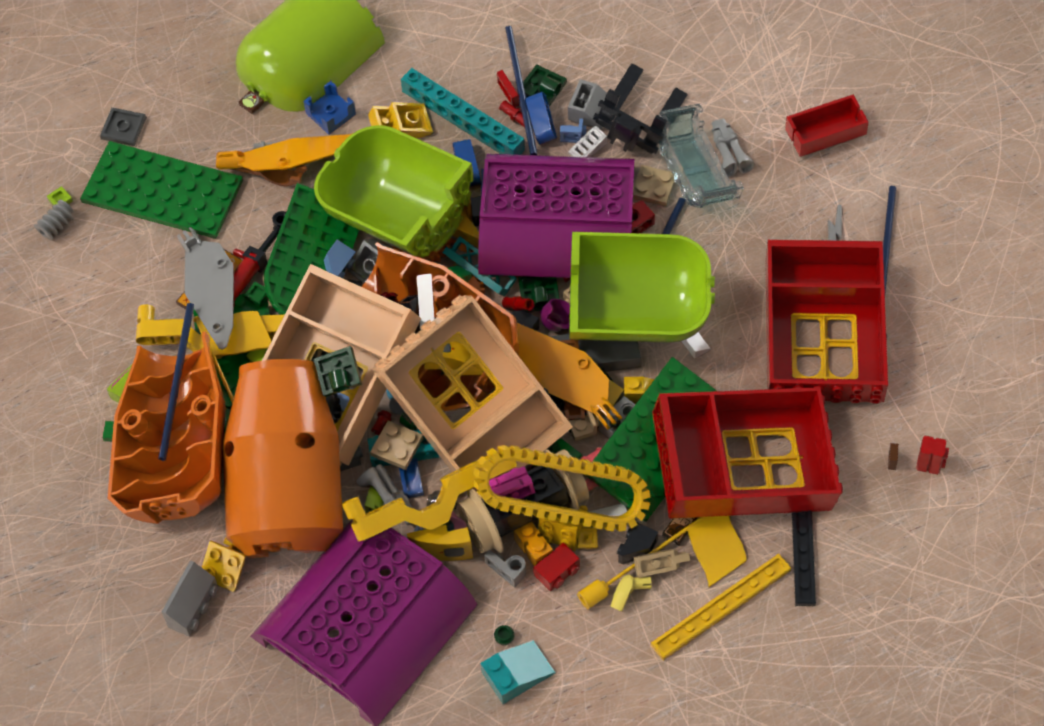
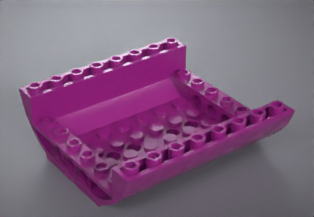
(534, 231)
(391, 629)

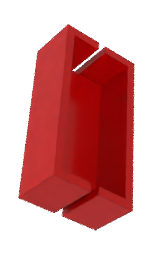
(826, 125)

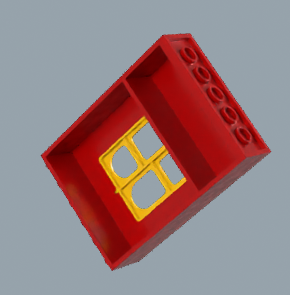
(824, 284)
(696, 459)

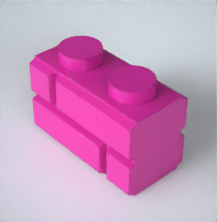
(513, 484)

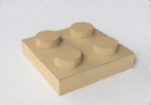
(653, 185)
(396, 445)

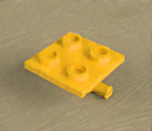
(561, 532)
(224, 564)

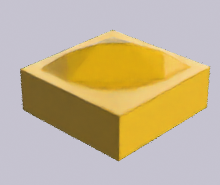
(587, 539)

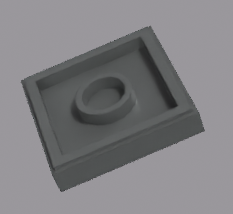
(123, 126)

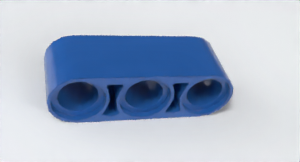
(541, 118)
(465, 151)

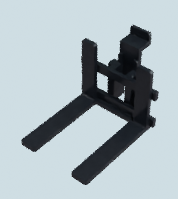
(627, 127)

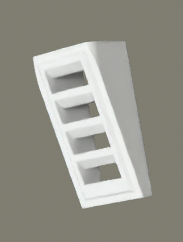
(594, 135)

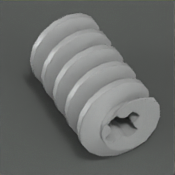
(54, 219)

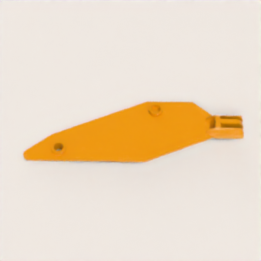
(282, 154)
(566, 373)

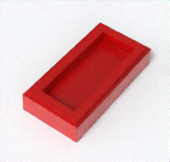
(507, 88)

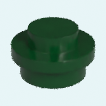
(504, 635)

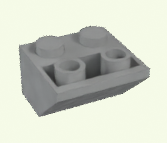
(585, 103)

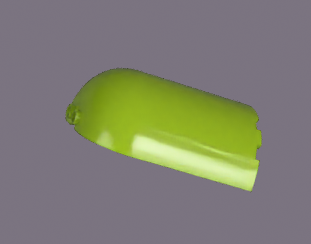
(305, 48)
(396, 189)
(638, 287)

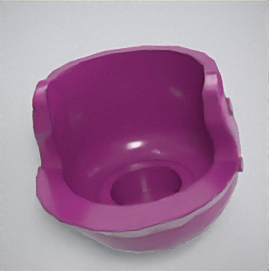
(556, 315)

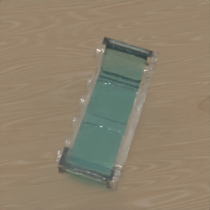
(694, 159)

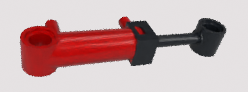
(254, 259)

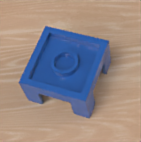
(330, 110)

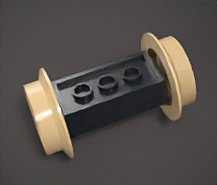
(551, 487)

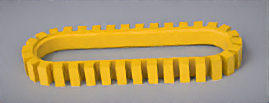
(554, 512)

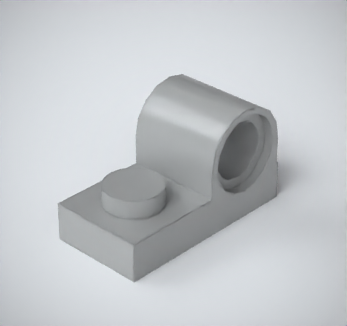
(504, 569)

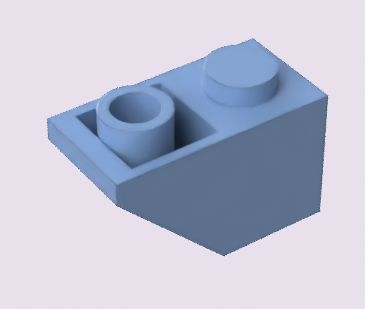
(339, 258)

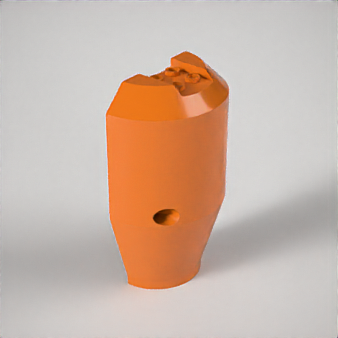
(398, 274)
(281, 461)
(193, 467)

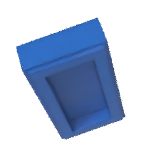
(411, 480)

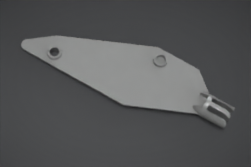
(210, 285)

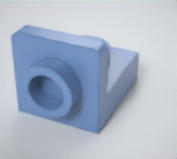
(571, 133)

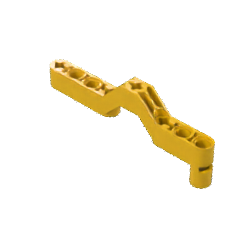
(169, 330)
(430, 517)

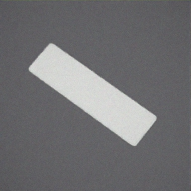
(425, 298)

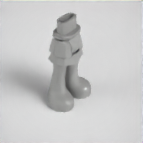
(726, 139)
(383, 484)

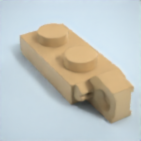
(659, 562)

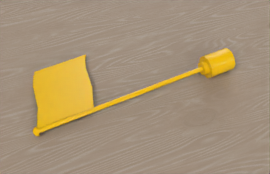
(246, 336)
(713, 544)

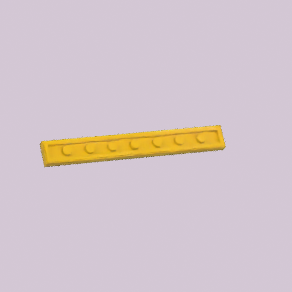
(720, 606)

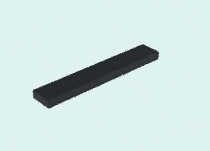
(803, 559)

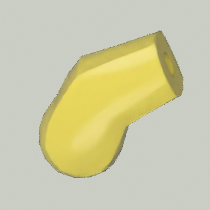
(626, 587)

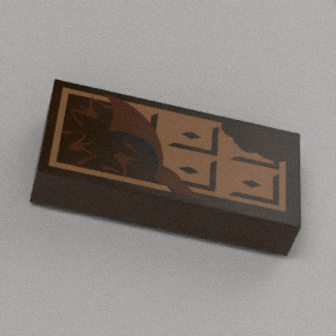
(677, 525)

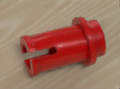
(381, 421)

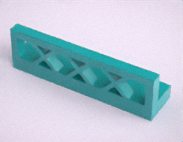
(467, 264)

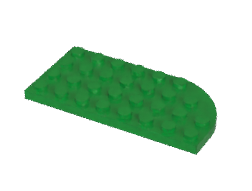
(301, 241)

